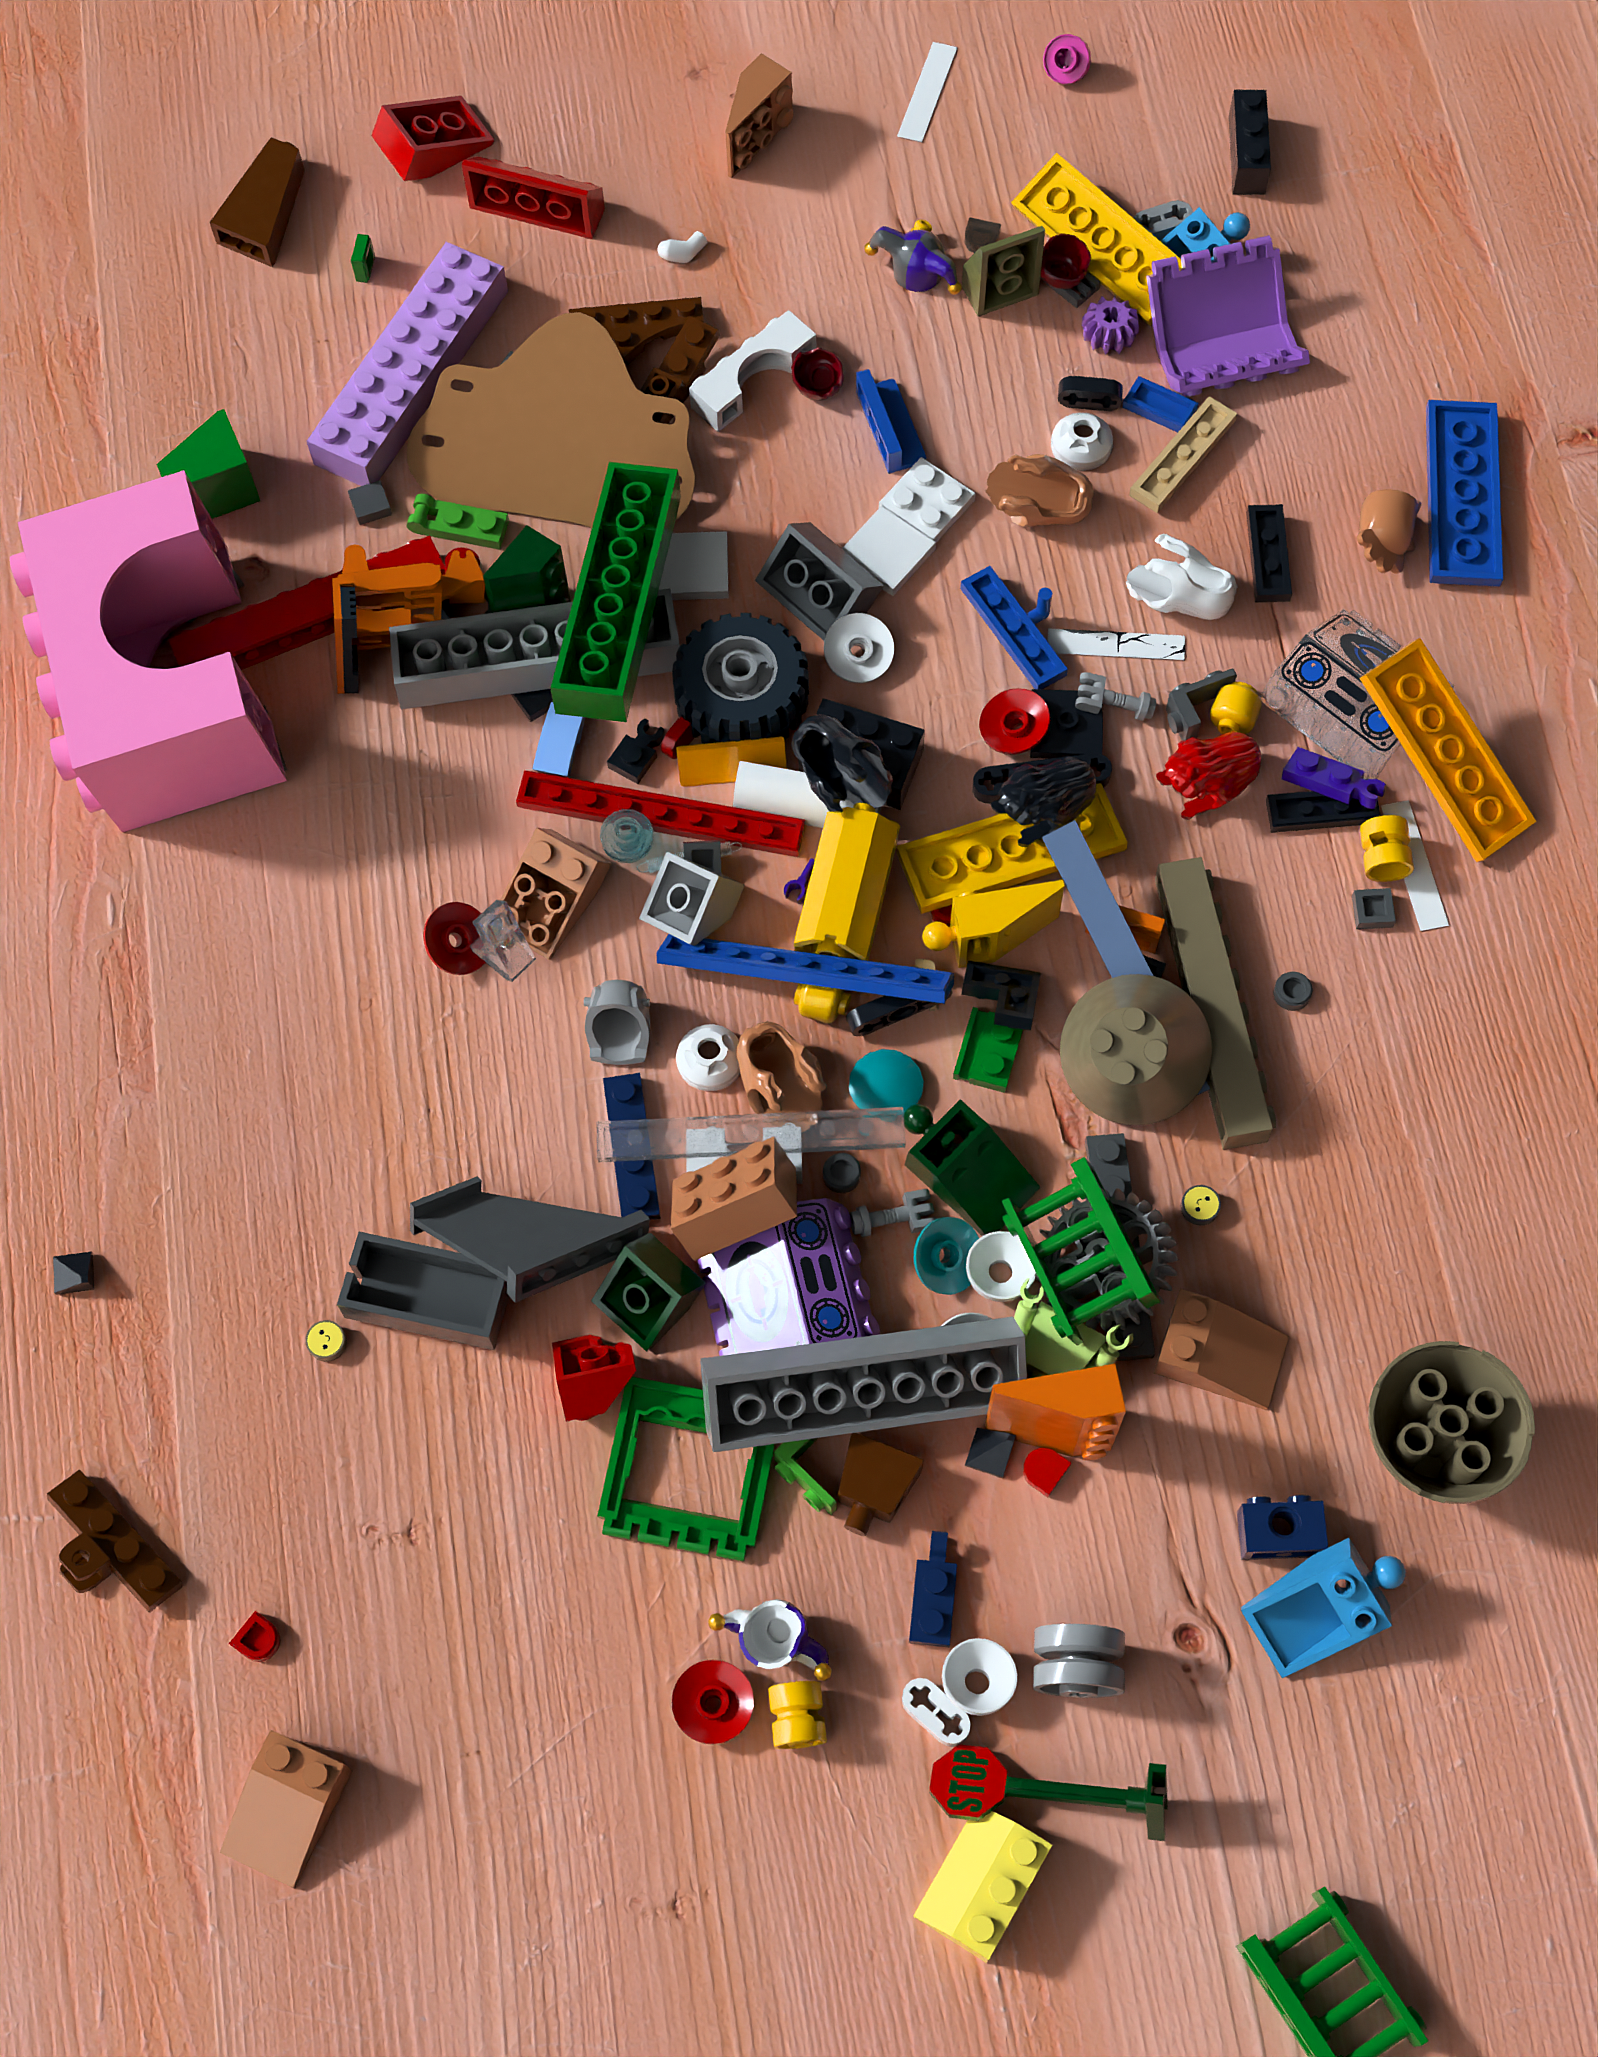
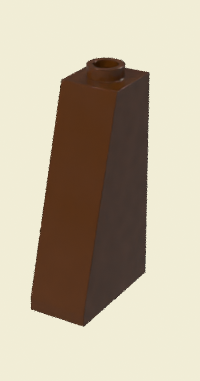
(261, 204)

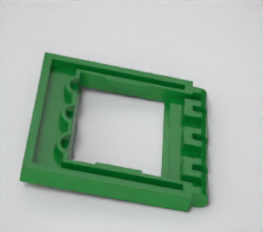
(682, 1409)

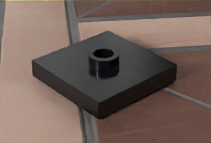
(1070, 729)

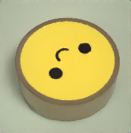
(326, 1340)

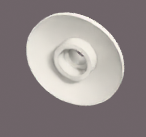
(861, 631)

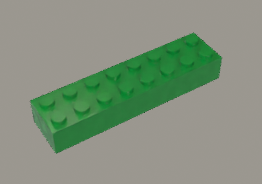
(616, 592)

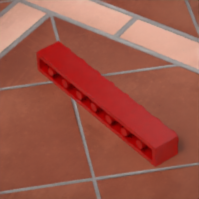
(287, 619)

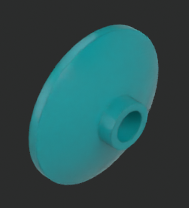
(956, 1240)

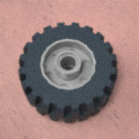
(741, 680)

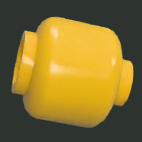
(1236, 708)
(821, 1002)

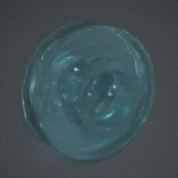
(626, 836)

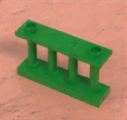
(1118, 1251)
(1289, 1992)

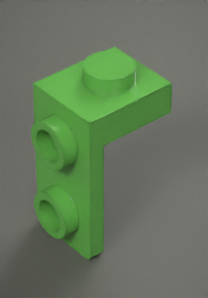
(791, 1471)

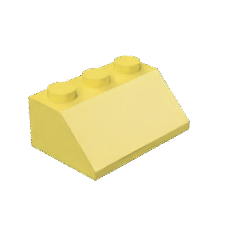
(982, 1883)

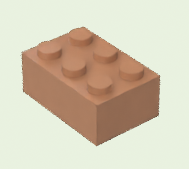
(734, 1198)

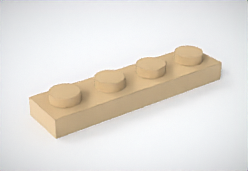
(1183, 454)

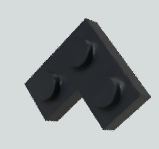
(1011, 987)

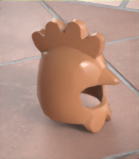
(1388, 528)

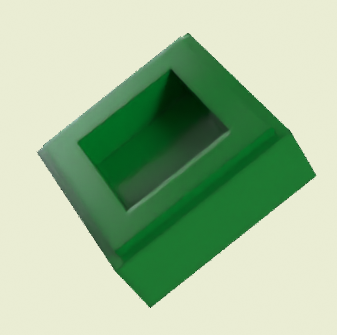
(363, 258)

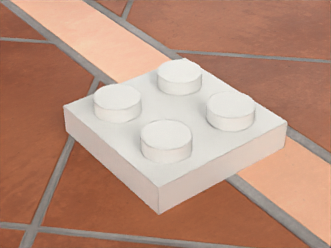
(928, 499)

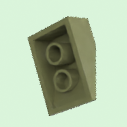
(1004, 271)

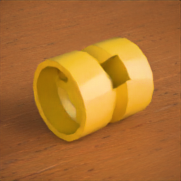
(1386, 848)
(797, 1715)

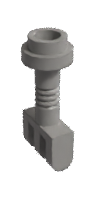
(1093, 694)
(911, 1212)

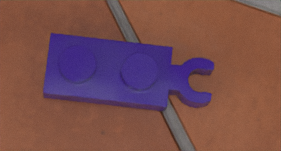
(1332, 778)

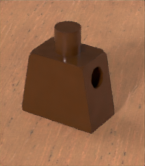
(875, 1481)

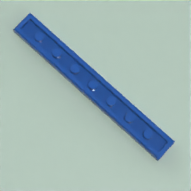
(808, 968)

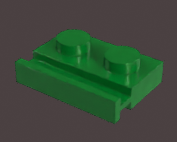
(987, 1052)

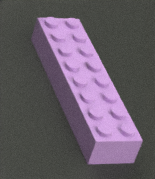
(402, 368)

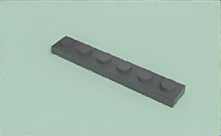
(1110, 1162)

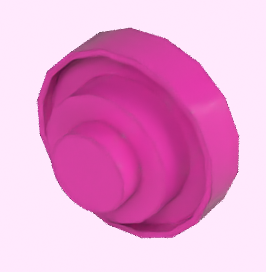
(1067, 59)

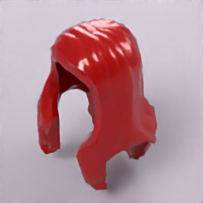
(1212, 770)

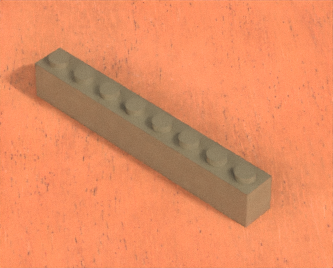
(1208, 979)

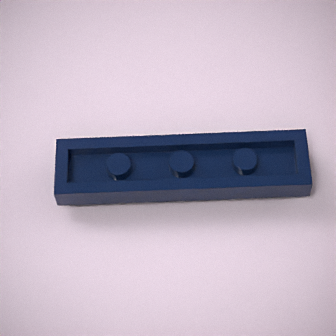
(634, 1178)

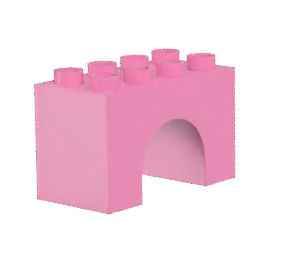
(106, 594)

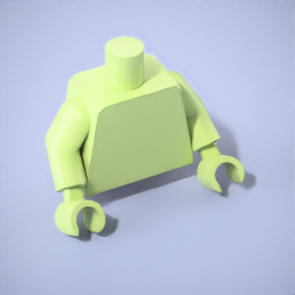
(1049, 1352)

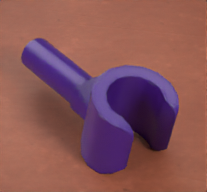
(800, 883)

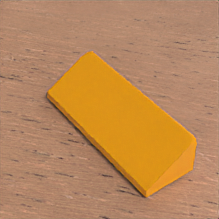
(720, 761)

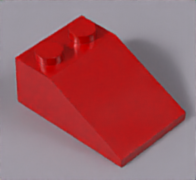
(429, 135)

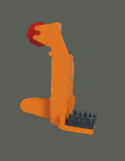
(413, 586)

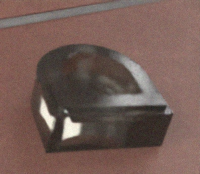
(980, 233)

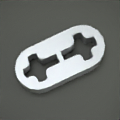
(929, 1719)

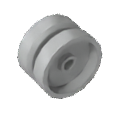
(1079, 1660)

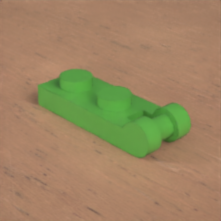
(458, 522)

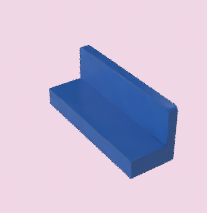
(889, 422)

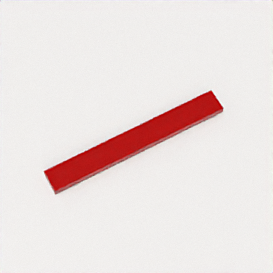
(666, 813)

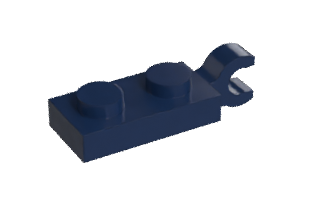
(933, 1596)

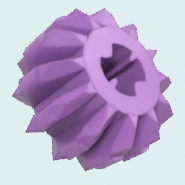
(1110, 325)

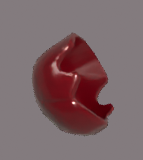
(1064, 261)
(817, 374)

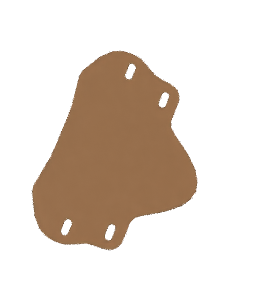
(546, 427)

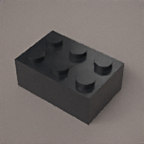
(899, 743)

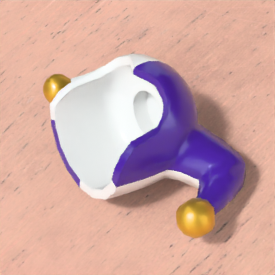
(775, 1636)

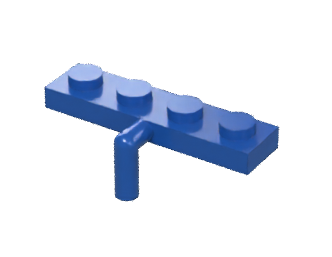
(1015, 627)

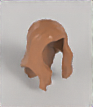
(1040, 491)
(778, 1071)

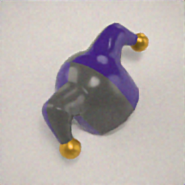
(917, 259)

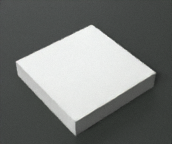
(889, 549)
(697, 566)

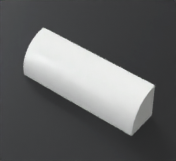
(780, 793)

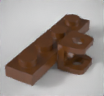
(107, 1545)

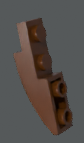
(681, 364)

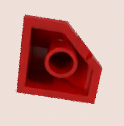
(590, 1374)

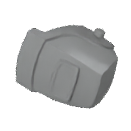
(617, 1023)

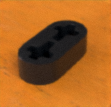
(1090, 393)

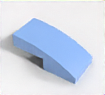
(558, 743)

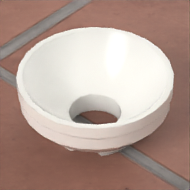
(1078, 451)
(708, 1073)
(993, 1249)
(981, 1657)

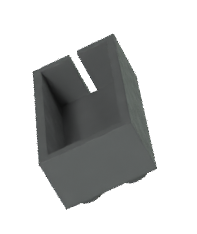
(423, 1291)

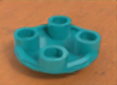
(885, 1081)

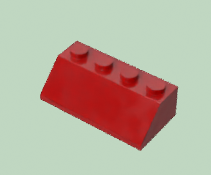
(533, 196)

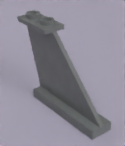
(522, 1239)

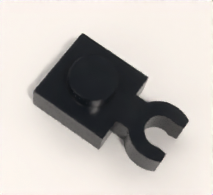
(635, 756)

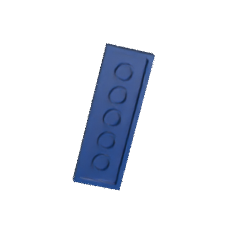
(1464, 493)

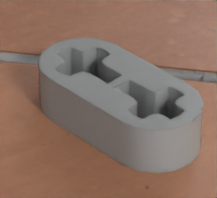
(1161, 217)

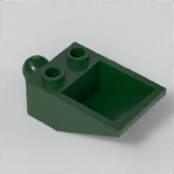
(970, 1174)

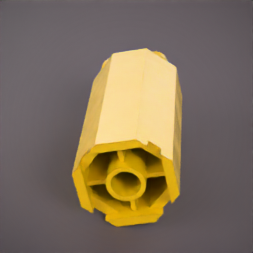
(847, 883)

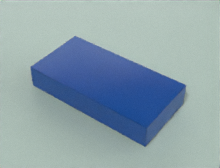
(1159, 404)

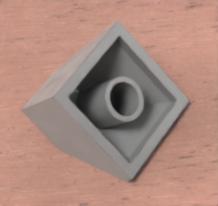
(690, 899)

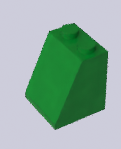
(214, 466)

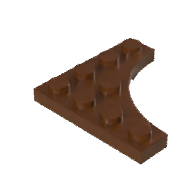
(640, 323)

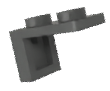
(1180, 709)

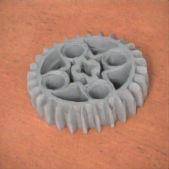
(1155, 1250)

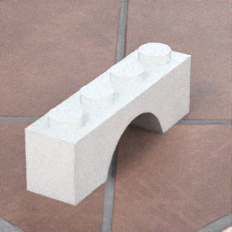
(718, 393)

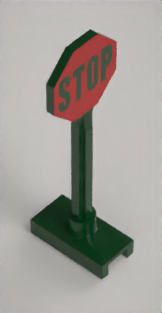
(973, 1783)

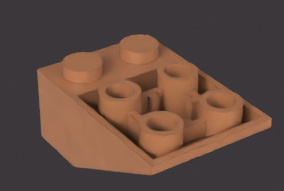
(758, 111)
(552, 888)

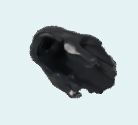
(841, 764)
(1046, 796)

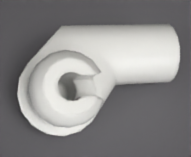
(682, 251)

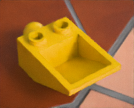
(995, 921)

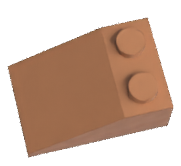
(1221, 1350)
(284, 1808)

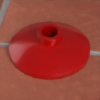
(1014, 708)
(453, 920)
(710, 1680)

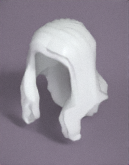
(1186, 587)

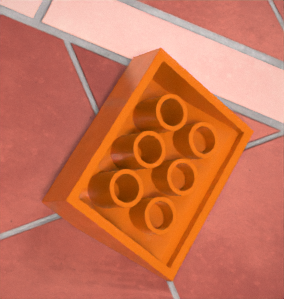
(1061, 1411)

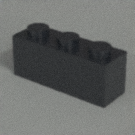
(1249, 142)

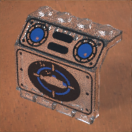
(1324, 698)

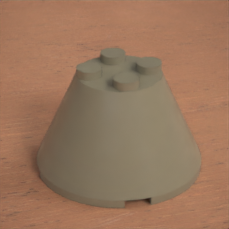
(1136, 1049)
(1451, 1422)

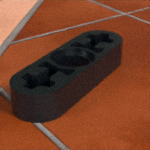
(883, 1013)

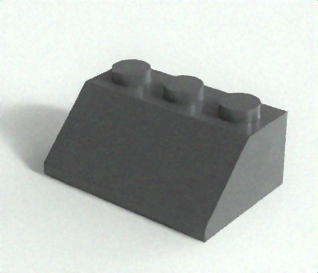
(816, 578)

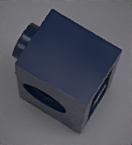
(1260, 1539)

